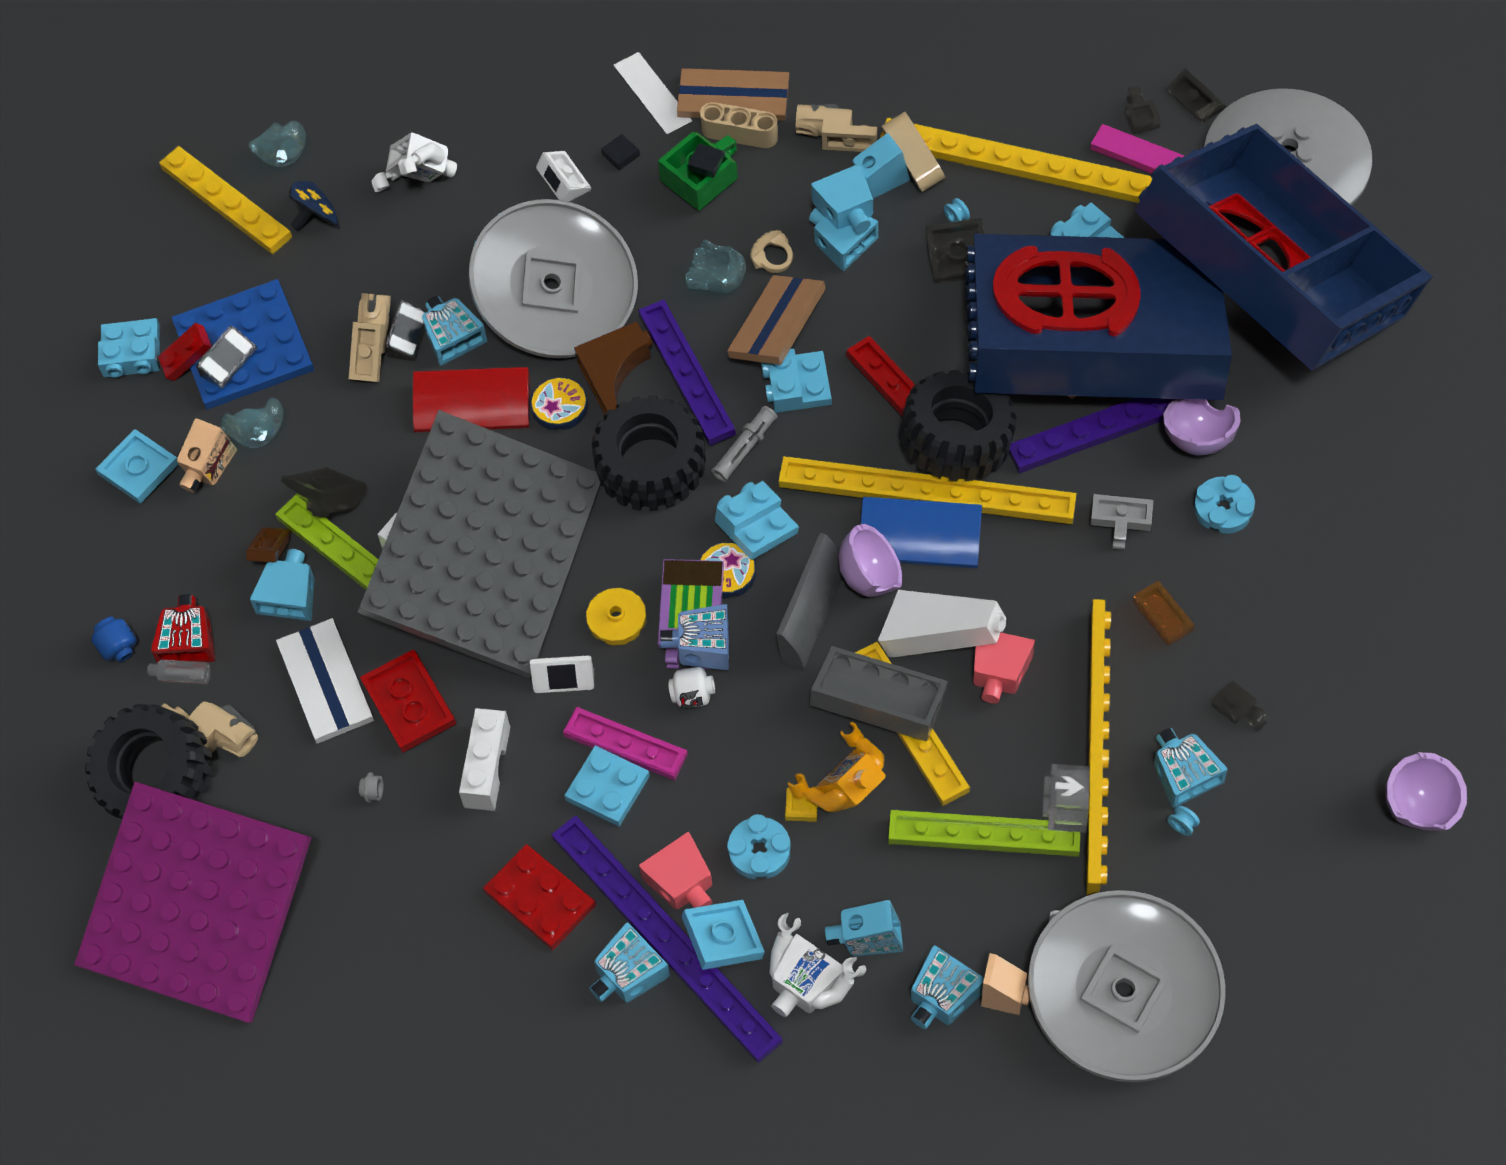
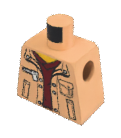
(204, 455)

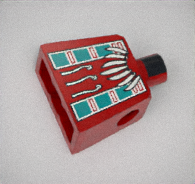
(184, 633)

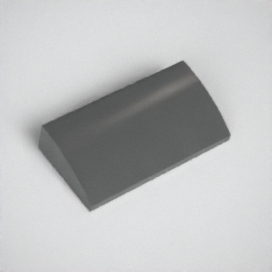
(810, 604)
(878, 693)

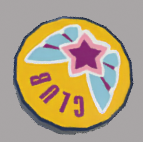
(559, 403)
(738, 567)

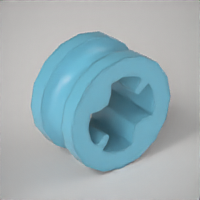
(956, 211)
(1183, 820)

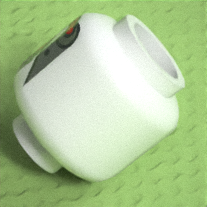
(691, 688)

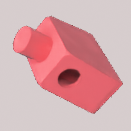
(1002, 665)
(679, 874)

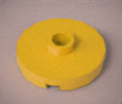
(617, 629)

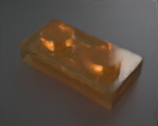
(1163, 612)

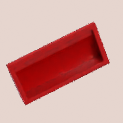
(481, 396)

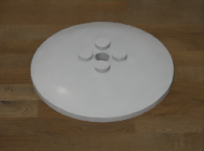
(1320, 130)
(558, 243)
(1135, 942)

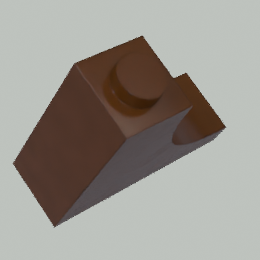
(610, 359)

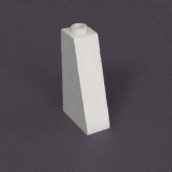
(939, 623)

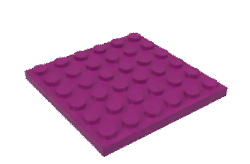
(193, 902)

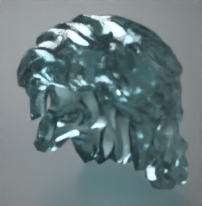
(715, 268)

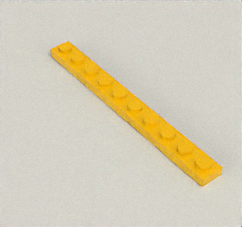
(1033, 164)
(894, 484)
(1098, 757)

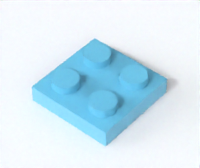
(137, 466)
(607, 785)
(722, 934)

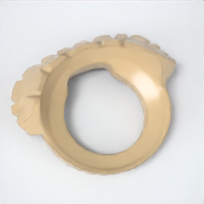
(758, 255)

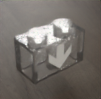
(1067, 798)

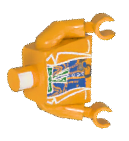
(849, 779)

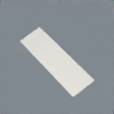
(651, 92)

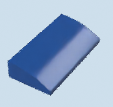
(927, 530)

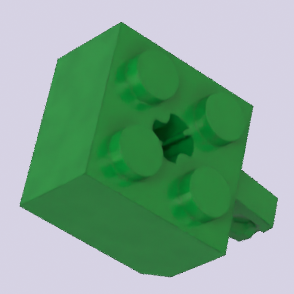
(692, 186)

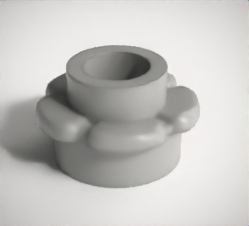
(371, 787)

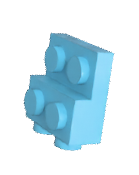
(1086, 222)
(129, 348)
(797, 382)
(755, 519)

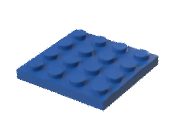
(266, 321)

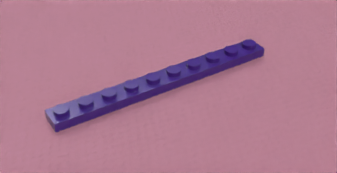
(667, 939)

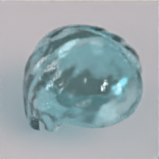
(280, 144)
(254, 426)

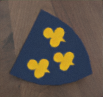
(311, 201)

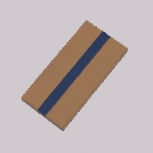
(739, 88)
(776, 319)

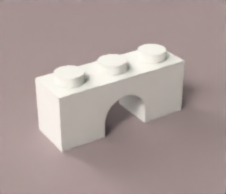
(480, 773)

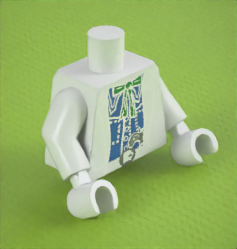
(417, 159)
(806, 973)

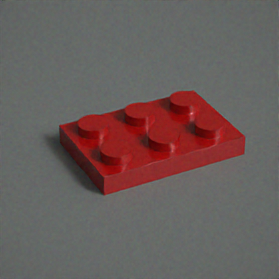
(408, 700)
(539, 897)

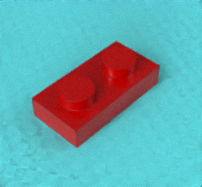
(184, 351)

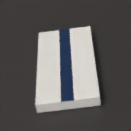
(324, 680)

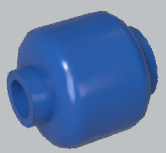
(114, 639)

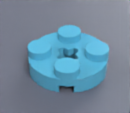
(1228, 489)
(761, 864)

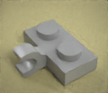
(1121, 514)

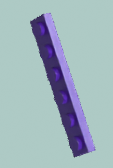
(687, 372)
(1087, 432)

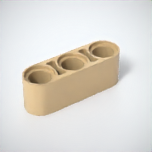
(742, 124)
(918, 157)

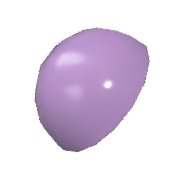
(1199, 427)
(869, 562)
(1426, 792)

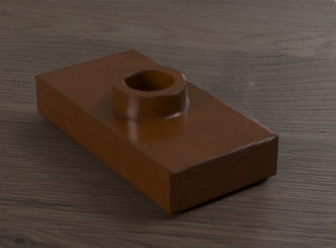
(268, 544)

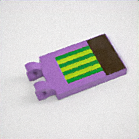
(684, 588)

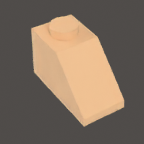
(1004, 986)

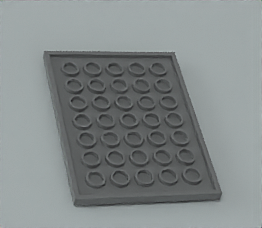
(481, 544)

